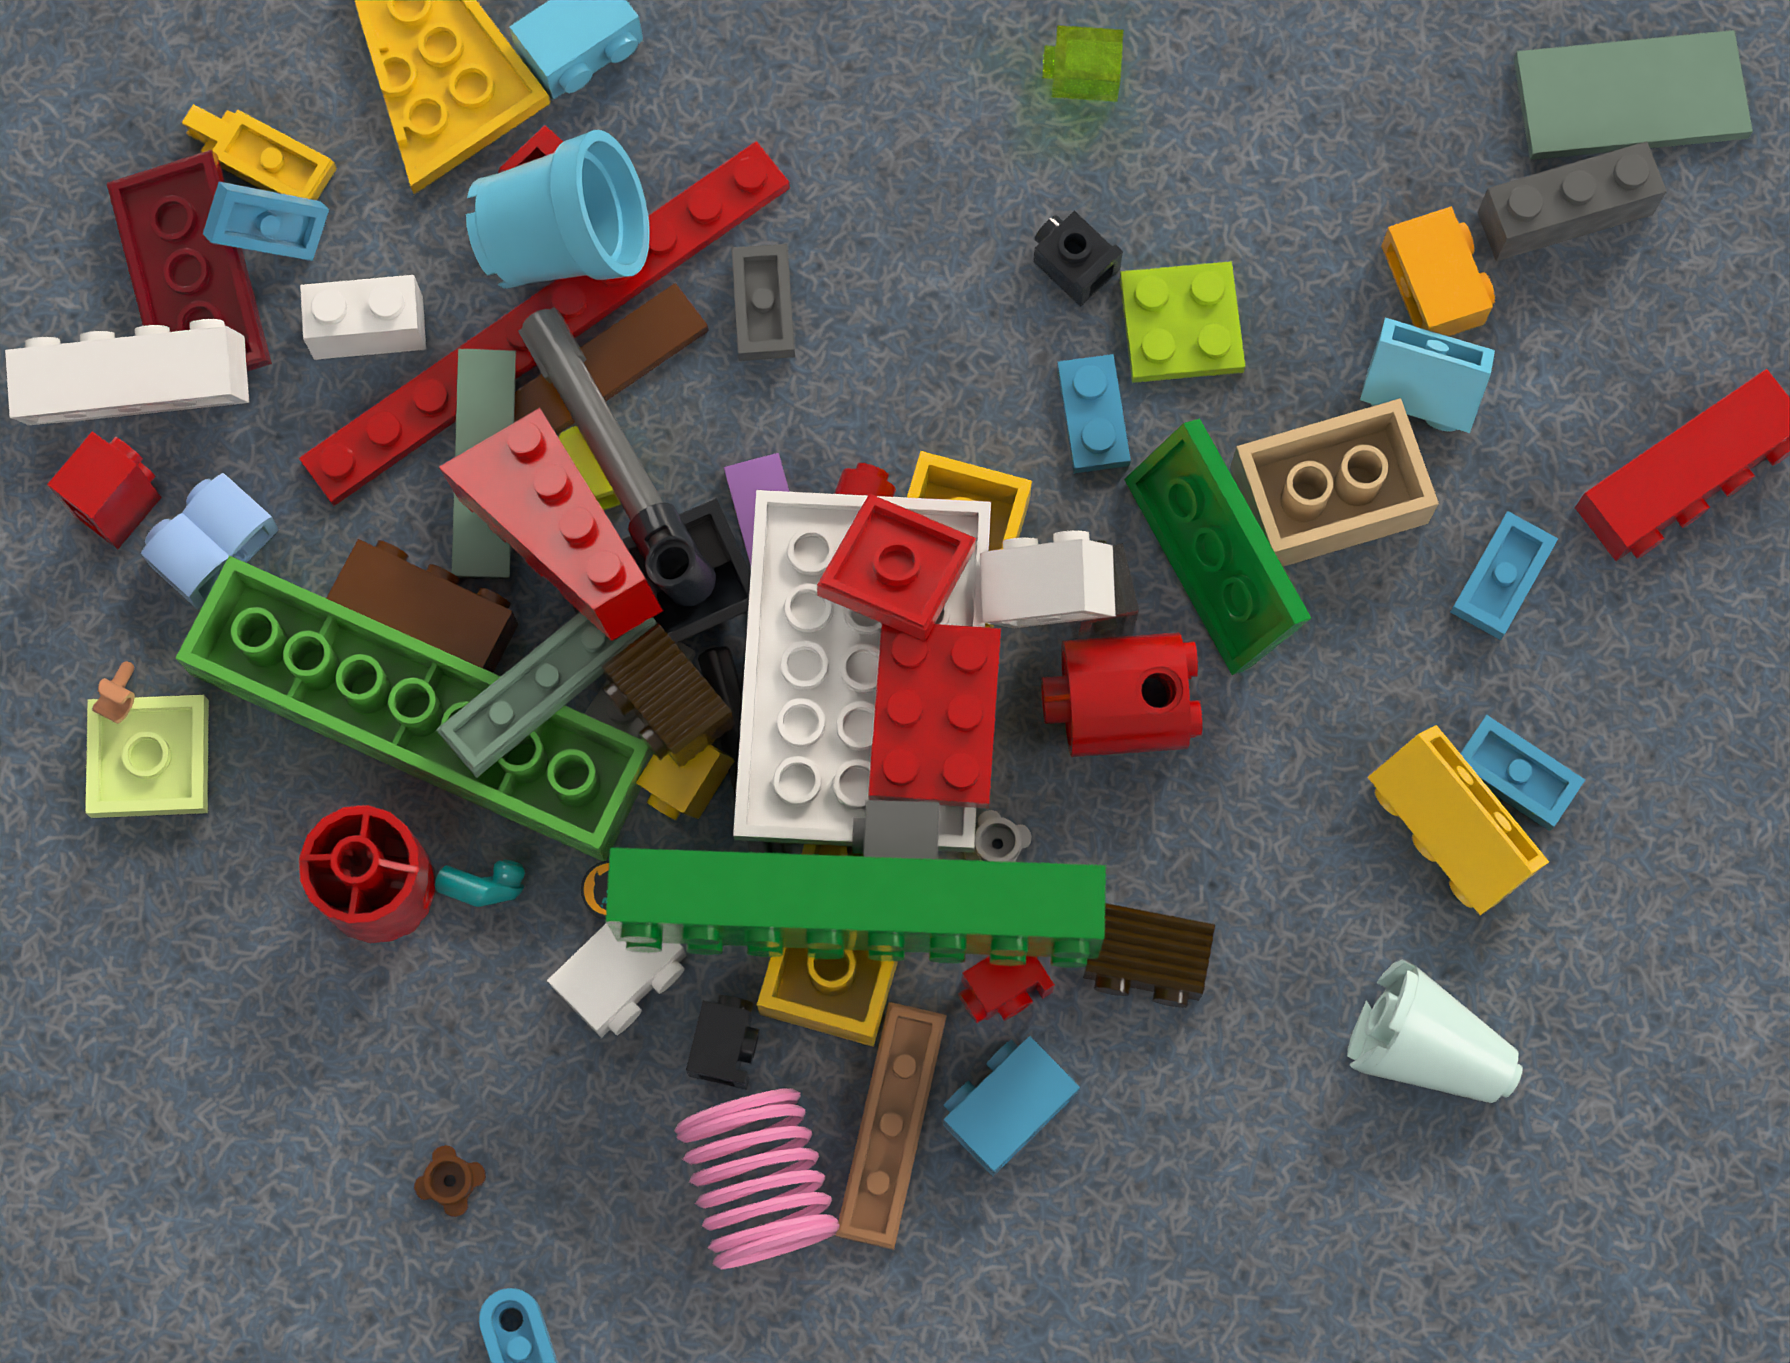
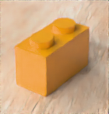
(1438, 273)

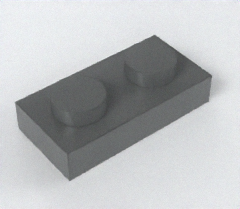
(763, 302)

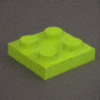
(1182, 322)

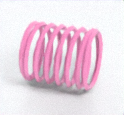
(779, 1236)

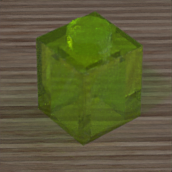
(1084, 63)

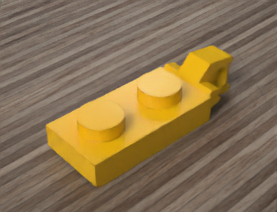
(261, 153)

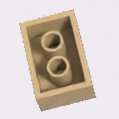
(1336, 482)

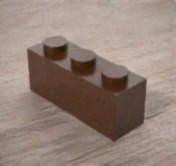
(425, 604)

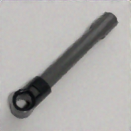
(653, 524)

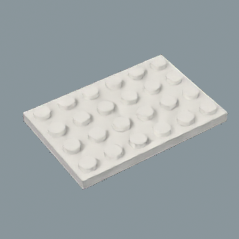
(817, 673)

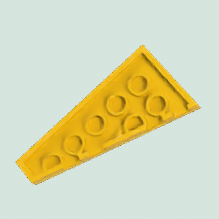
(445, 81)

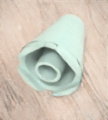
(1431, 1040)

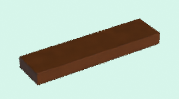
(622, 354)

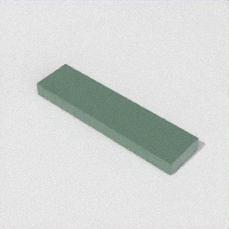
(482, 410)
(532, 691)

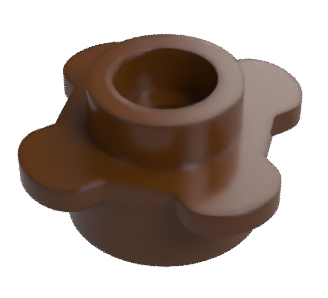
(433, 1185)

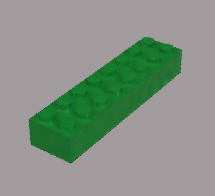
(856, 905)

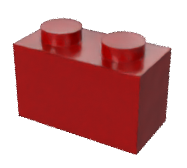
(106, 488)

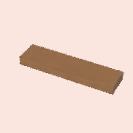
(891, 1126)

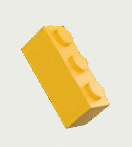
(1456, 820)

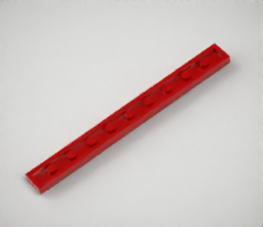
(430, 399)

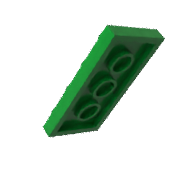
(1216, 547)

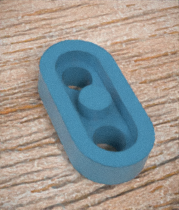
(528, 1343)

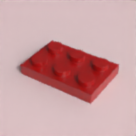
(935, 716)

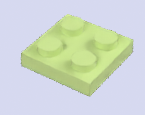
(150, 759)

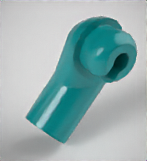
(482, 891)

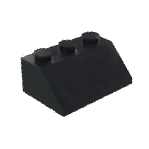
(732, 583)

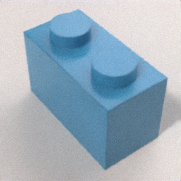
(1008, 1104)

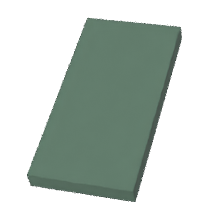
(1632, 94)

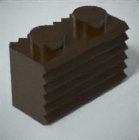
(667, 696)
(1152, 955)

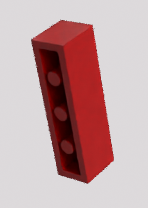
(1689, 467)

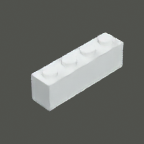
(127, 374)

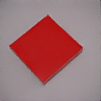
(896, 567)

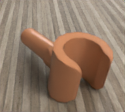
(115, 699)

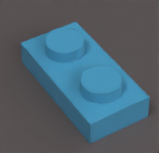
(265, 221)
(1093, 413)
(1504, 575)
(1521, 773)

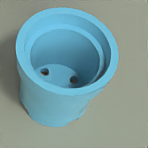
(562, 215)

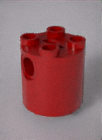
(1103, 696)
(367, 874)

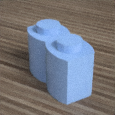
(198, 541)

